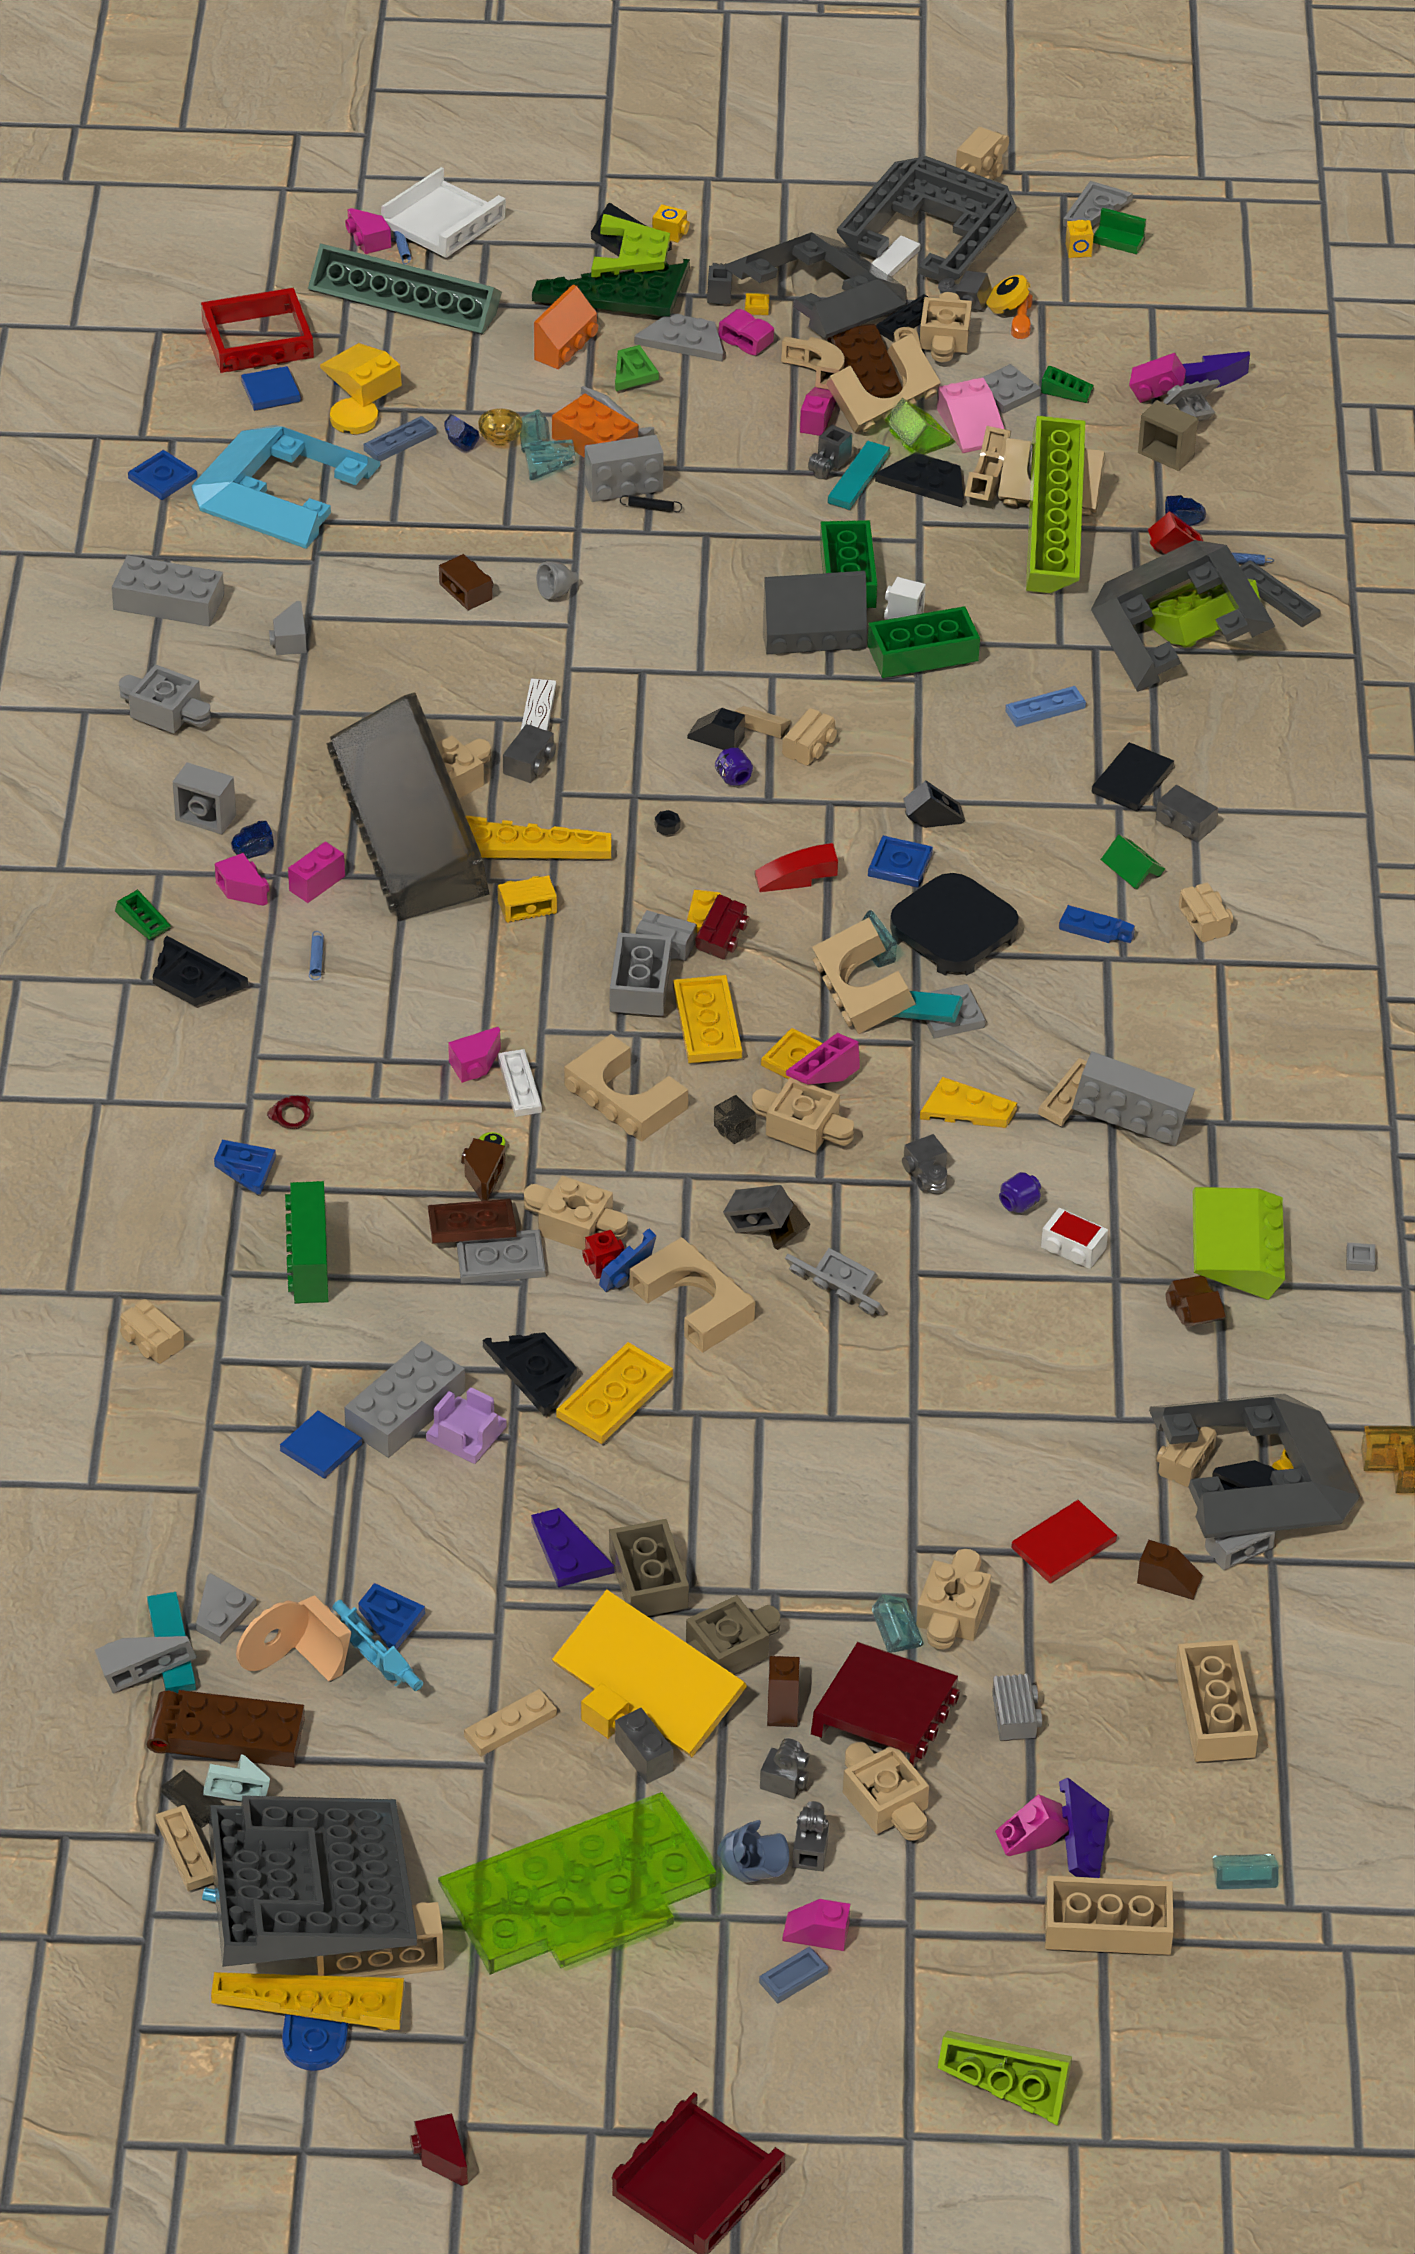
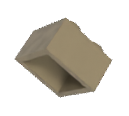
(1167, 435)

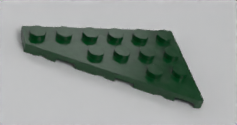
(629, 291)

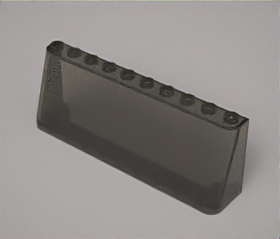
(408, 810)

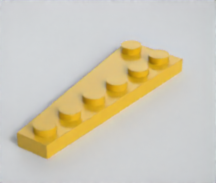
(515, 841)
(334, 1998)

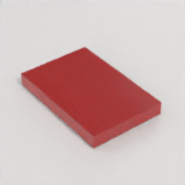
(1064, 1541)

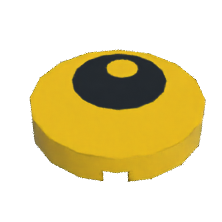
(1008, 294)

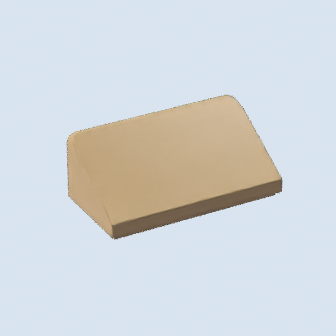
(764, 722)

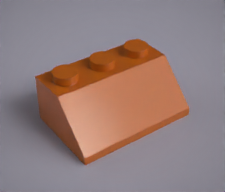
(564, 328)

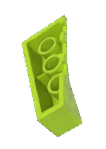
(1009, 2071)

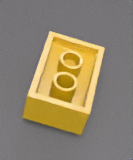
(364, 372)

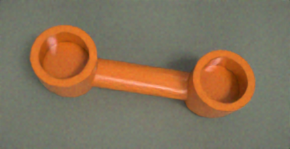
(1021, 323)

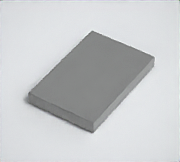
(501, 1258)

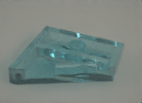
(548, 457)

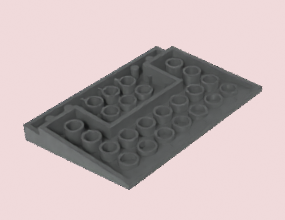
(309, 1878)

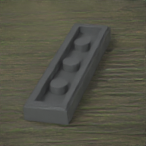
(1281, 596)

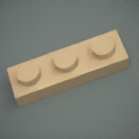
(1059, 1103)
(510, 1722)
(185, 1847)

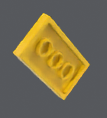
(707, 1019)
(614, 1392)

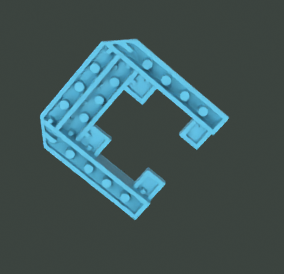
(233, 495)

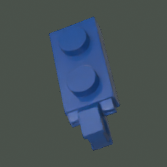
(1095, 925)

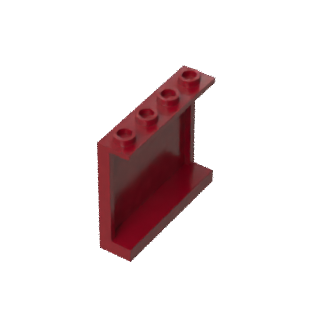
(887, 1700)
(696, 2177)

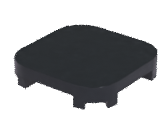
(954, 922)

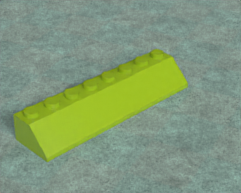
(1055, 504)

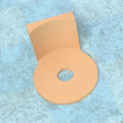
(302, 1626)

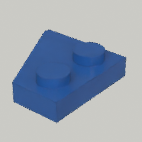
(245, 1163)
(618, 1270)
(390, 1614)

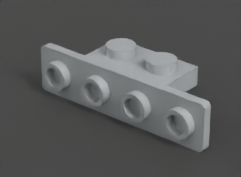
(1191, 398)
(842, 1275)

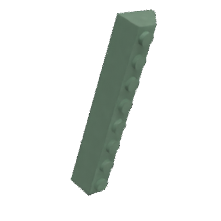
(404, 289)

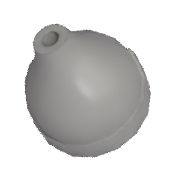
(554, 579)

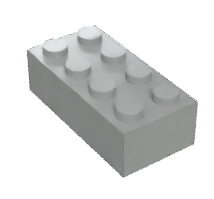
(168, 590)
(1133, 1098)
(403, 1399)

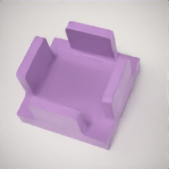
(466, 1425)

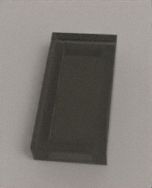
(189, 1792)

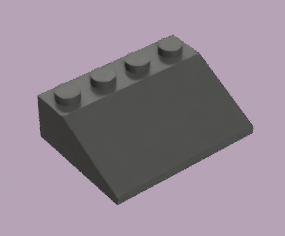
(815, 612)

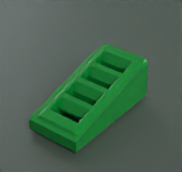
(1064, 385)
(136, 899)

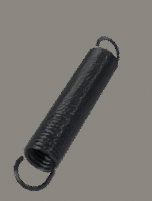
(650, 503)

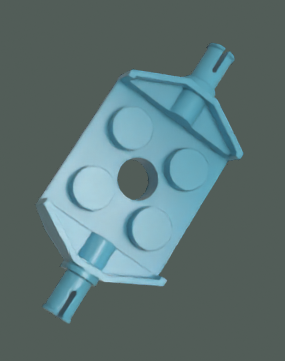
(389, 1661)

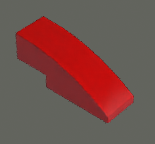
(798, 868)

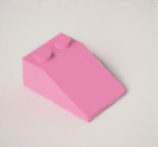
(967, 411)

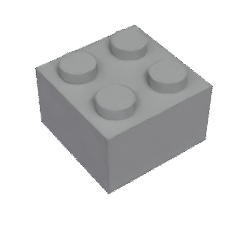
(204, 798)

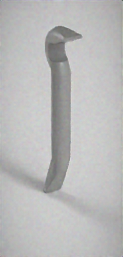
(604, 399)

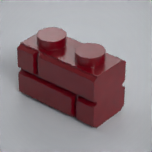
(722, 926)

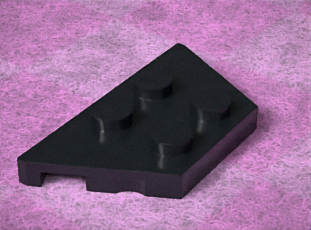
(612, 242)
(925, 477)
(194, 975)
(534, 1366)

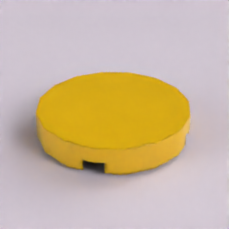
(352, 417)

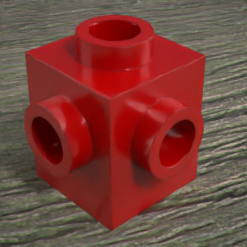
(601, 1250)

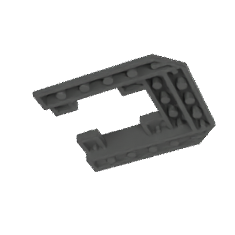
(926, 184)
(865, 296)
(1124, 605)
(1303, 1497)

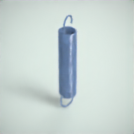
(402, 246)
(1242, 558)
(316, 955)

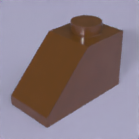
(483, 1166)
(1168, 1570)
(783, 1691)

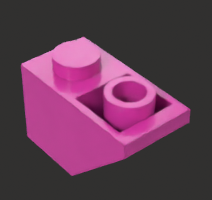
(369, 230)
(241, 880)
(1033, 1826)

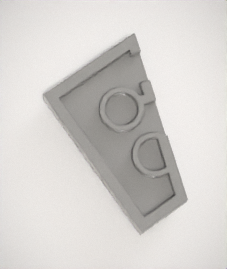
(1093, 199)

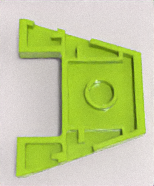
(641, 247)

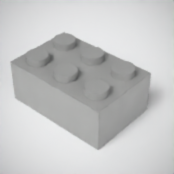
(624, 468)
(640, 974)

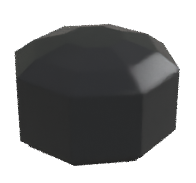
(667, 822)

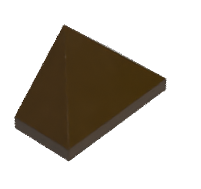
(792, 1226)

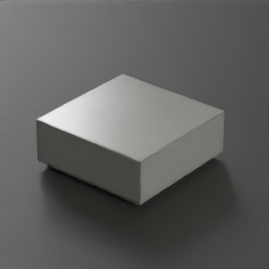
(1360, 1257)

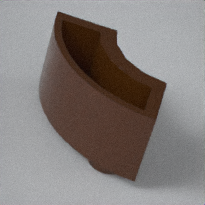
(1195, 1301)

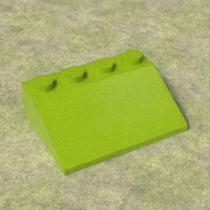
(1189, 616)
(1239, 1238)

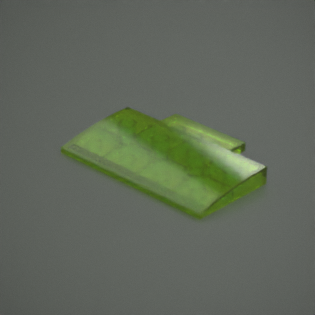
(581, 1886)

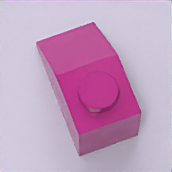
(474, 1054)
(819, 1924)

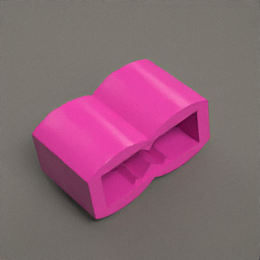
(746, 332)

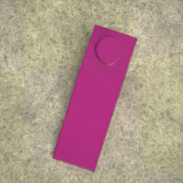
(816, 411)
(829, 1062)

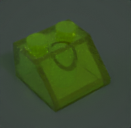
(917, 428)

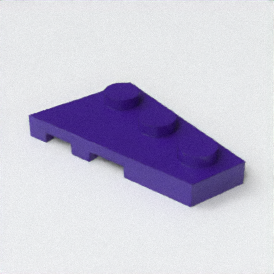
(568, 1549)
(1087, 1830)

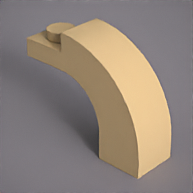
(815, 354)
(987, 475)

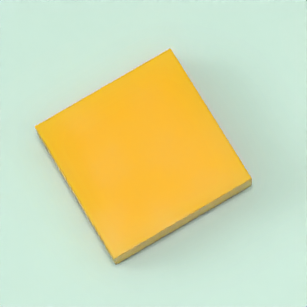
(789, 1051)

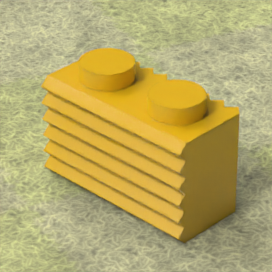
(527, 898)

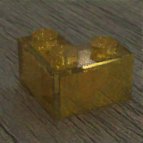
(1391, 1450)

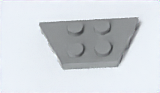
(683, 336)

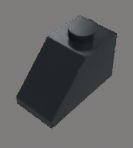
(719, 729)
(932, 807)
(1244, 1475)

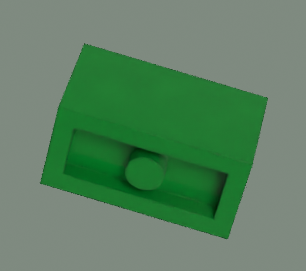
(1120, 231)
(1130, 861)

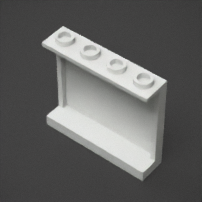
(441, 214)

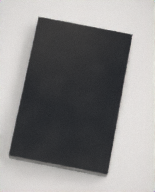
(1132, 776)

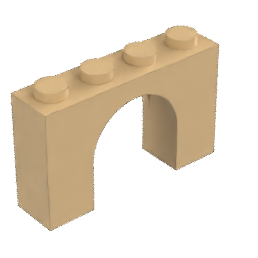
(865, 409)
(1016, 483)
(866, 1004)
(636, 1114)
(684, 1266)

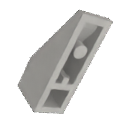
(141, 1658)

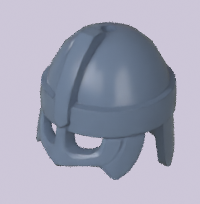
(753, 1856)

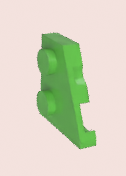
(634, 368)

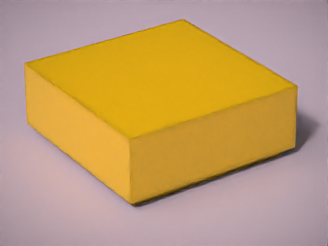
(757, 304)

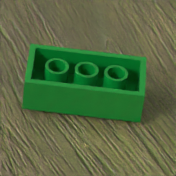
(849, 548)
(923, 642)
(307, 1242)

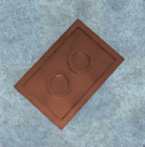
(471, 1221)

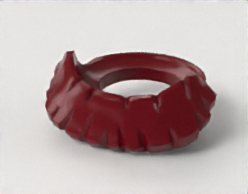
(297, 1101)

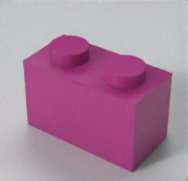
(1157, 377)
(316, 872)

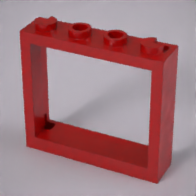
(254, 307)

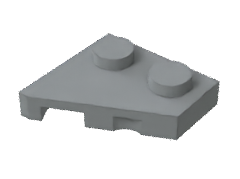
(222, 1609)

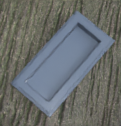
(793, 1975)

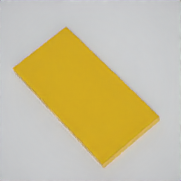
(650, 1670)

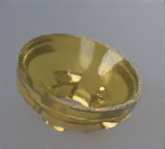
(500, 421)

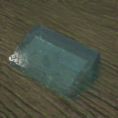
(534, 428)
(889, 956)
(896, 1624)
(1245, 1871)

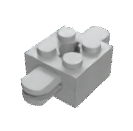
(165, 699)

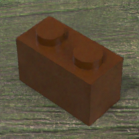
(465, 582)

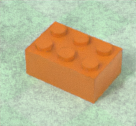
(590, 423)

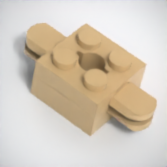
(983, 153)
(945, 325)
(465, 763)
(803, 1115)
(574, 1211)
(953, 1599)
(886, 1790)

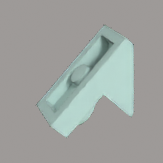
(235, 1782)

